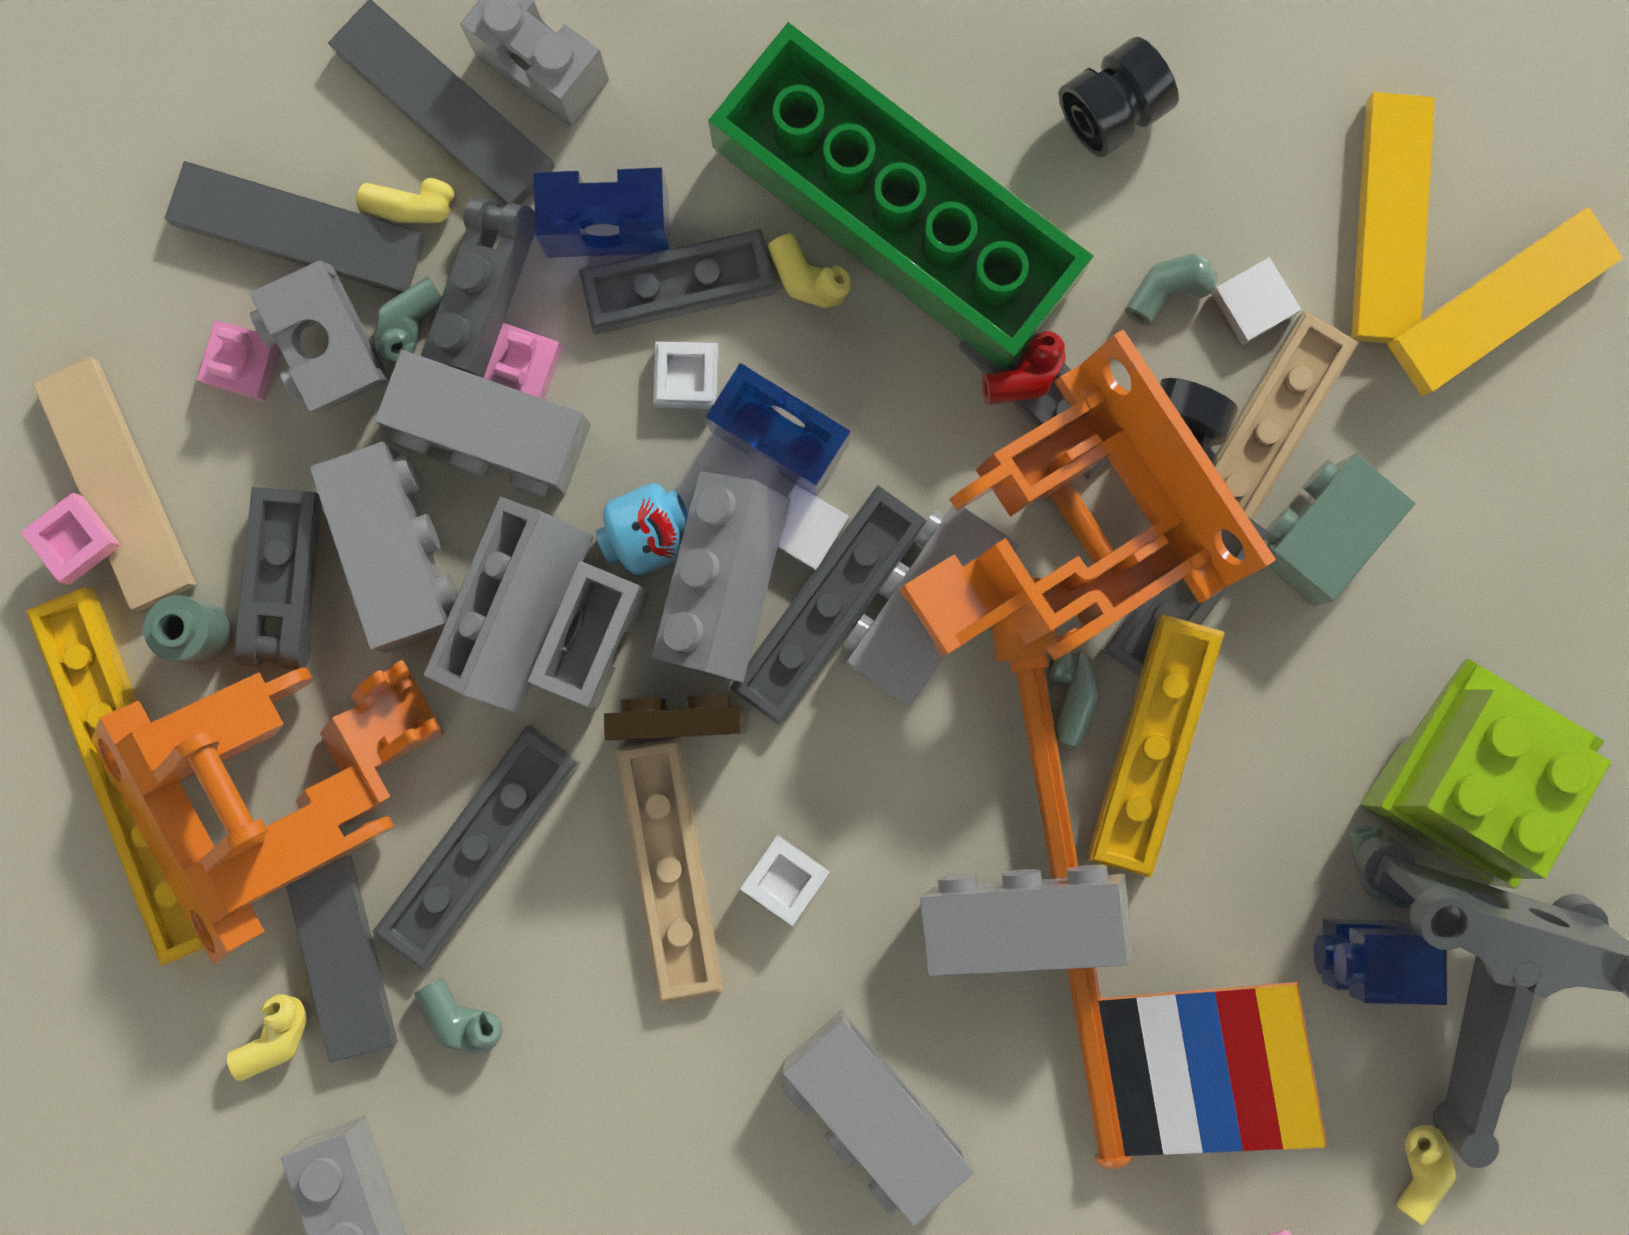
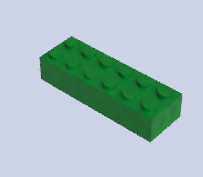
(897, 197)

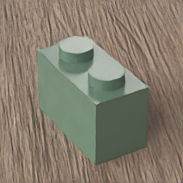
(1335, 528)

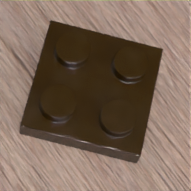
(650, 718)

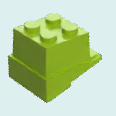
(1490, 779)

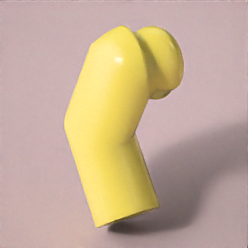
(406, 207)
(807, 282)
(277, 1042)
(1431, 1172)

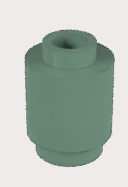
(186, 629)

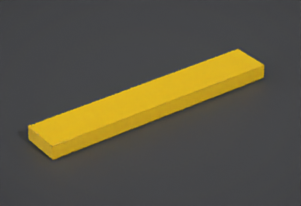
(90, 685)

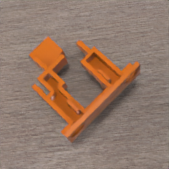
(1161, 470)
(255, 859)

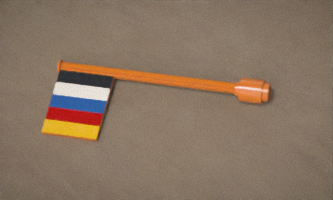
(1179, 1065)

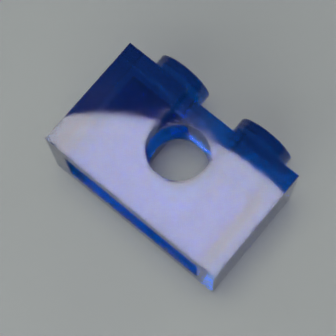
(633, 203)
(749, 421)
(1381, 962)

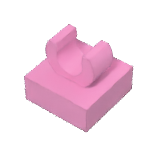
(238, 361)
(523, 361)
(70, 539)

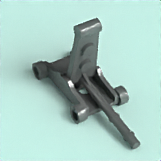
(1519, 953)

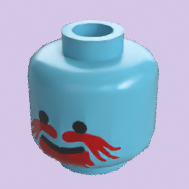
(643, 528)

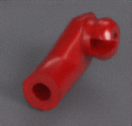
(1032, 375)

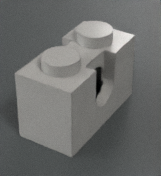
(563, 68)
(309, 298)
(607, 611)

